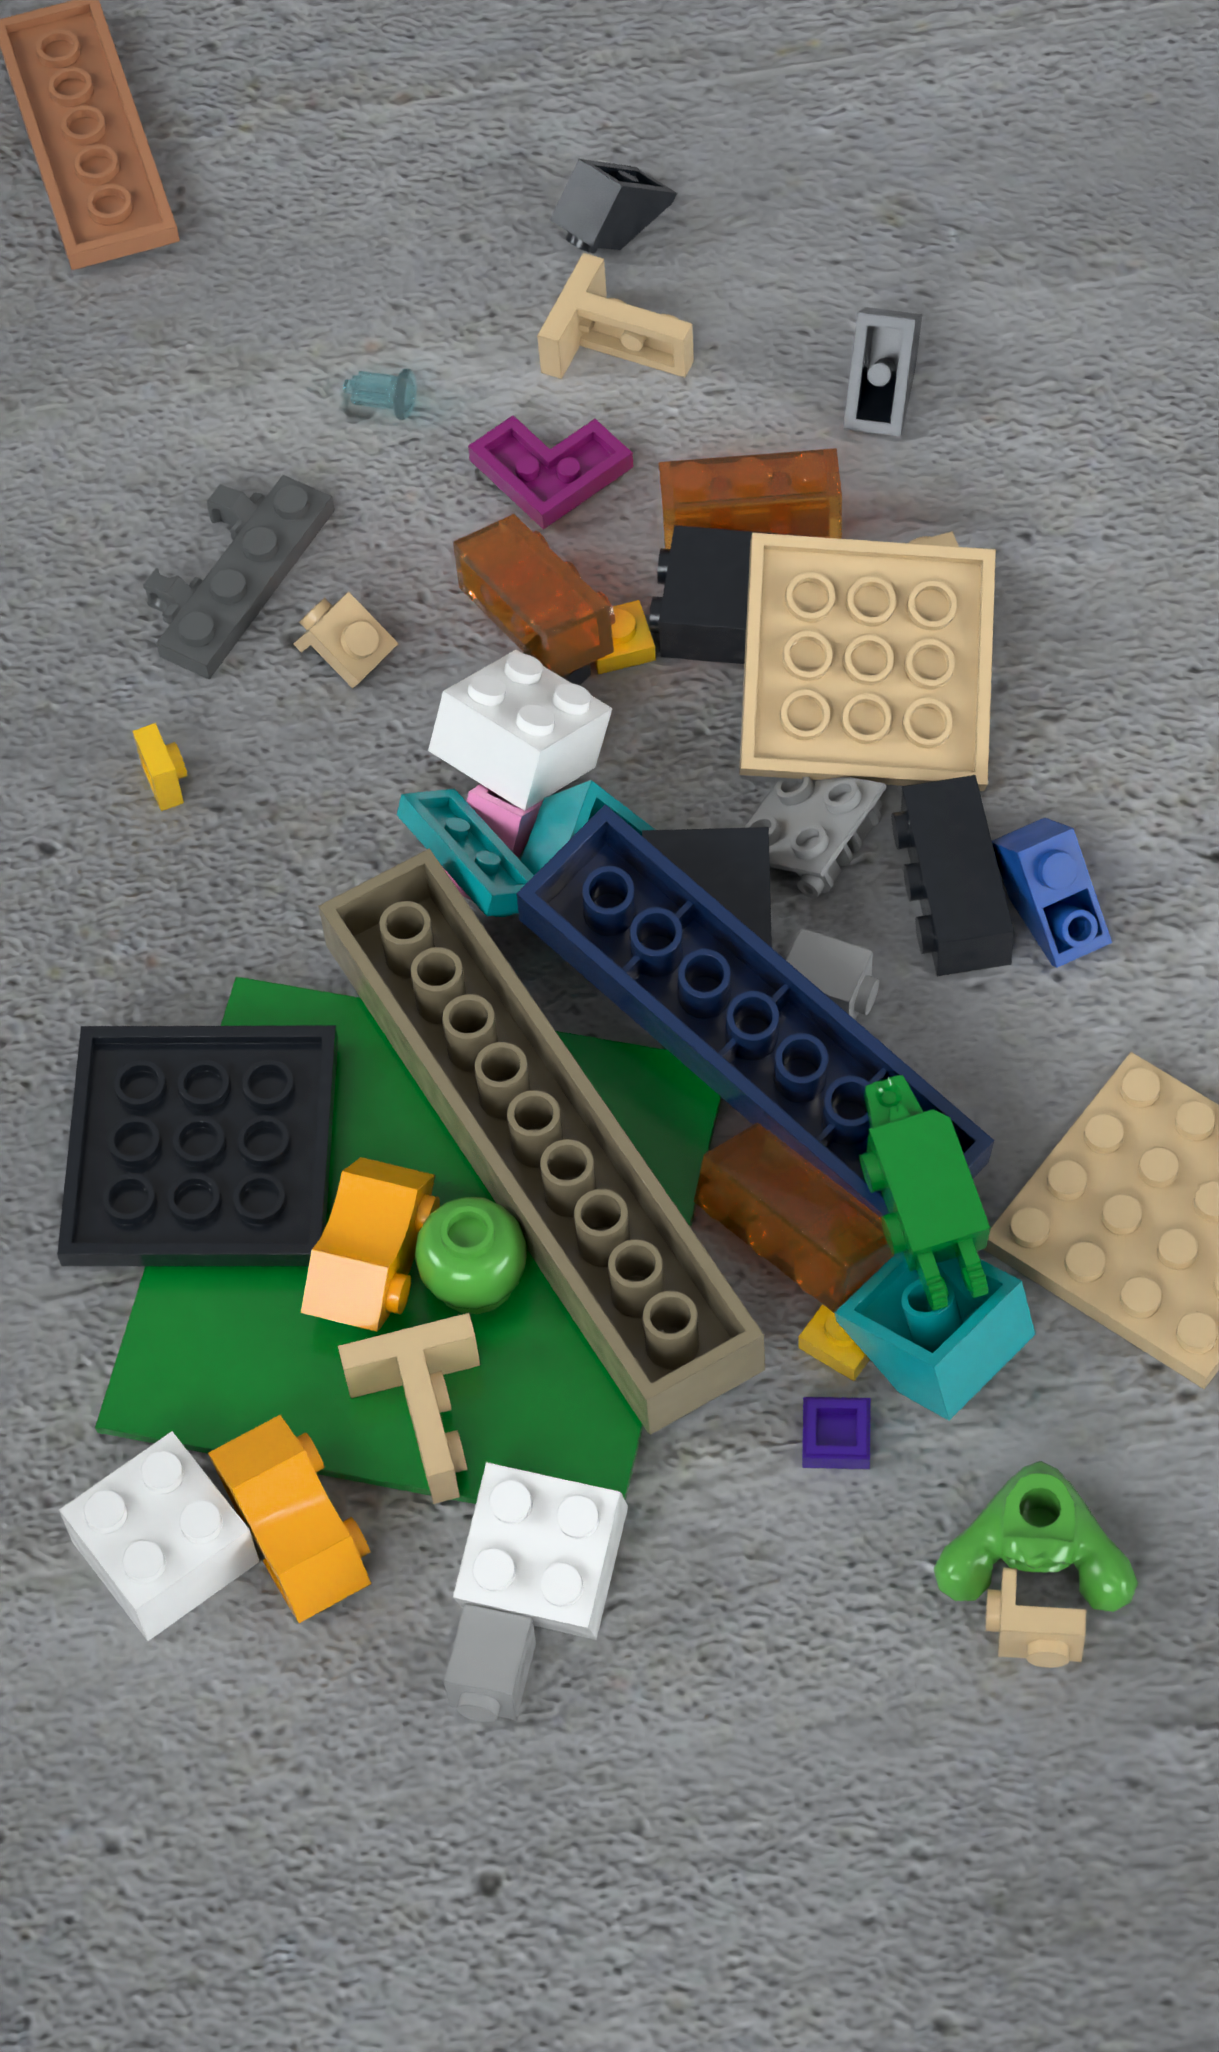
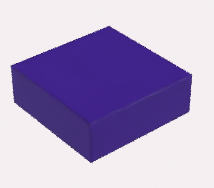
(836, 1432)

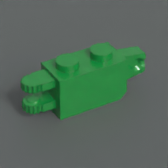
(925, 1188)

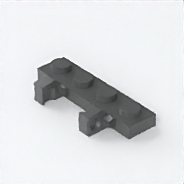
(266, 544)

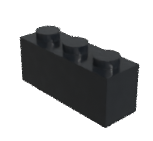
(953, 876)

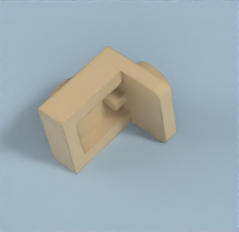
(346, 637)
(1041, 1634)

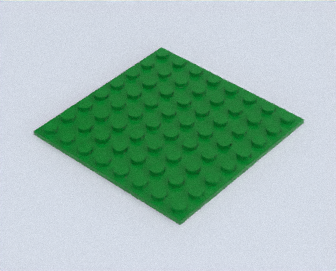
(232, 1350)

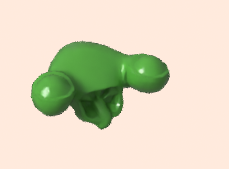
(1037, 1527)

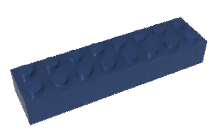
(722, 999)

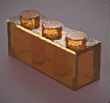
(754, 493)
(534, 595)
(792, 1215)

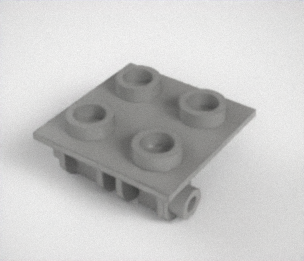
(818, 826)

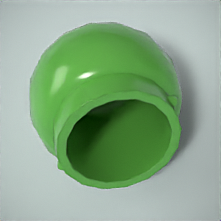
(471, 1254)

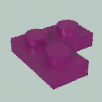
(551, 480)

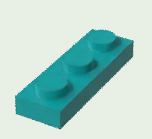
(466, 849)

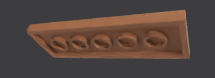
(85, 133)

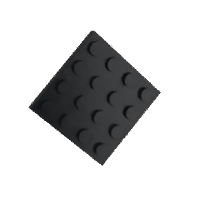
(199, 1146)

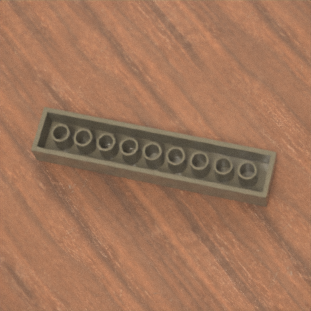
(543, 1142)

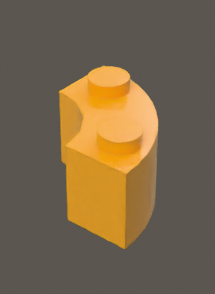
(369, 1244)
(282, 1501)

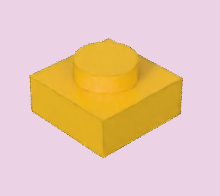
(631, 640)
(161, 765)
(831, 1344)

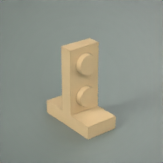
(610, 326)
(418, 1361)

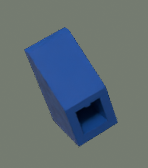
(1052, 889)

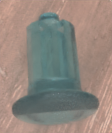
(384, 391)

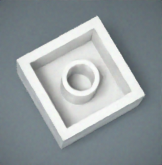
(519, 729)
(160, 1535)
(542, 1549)

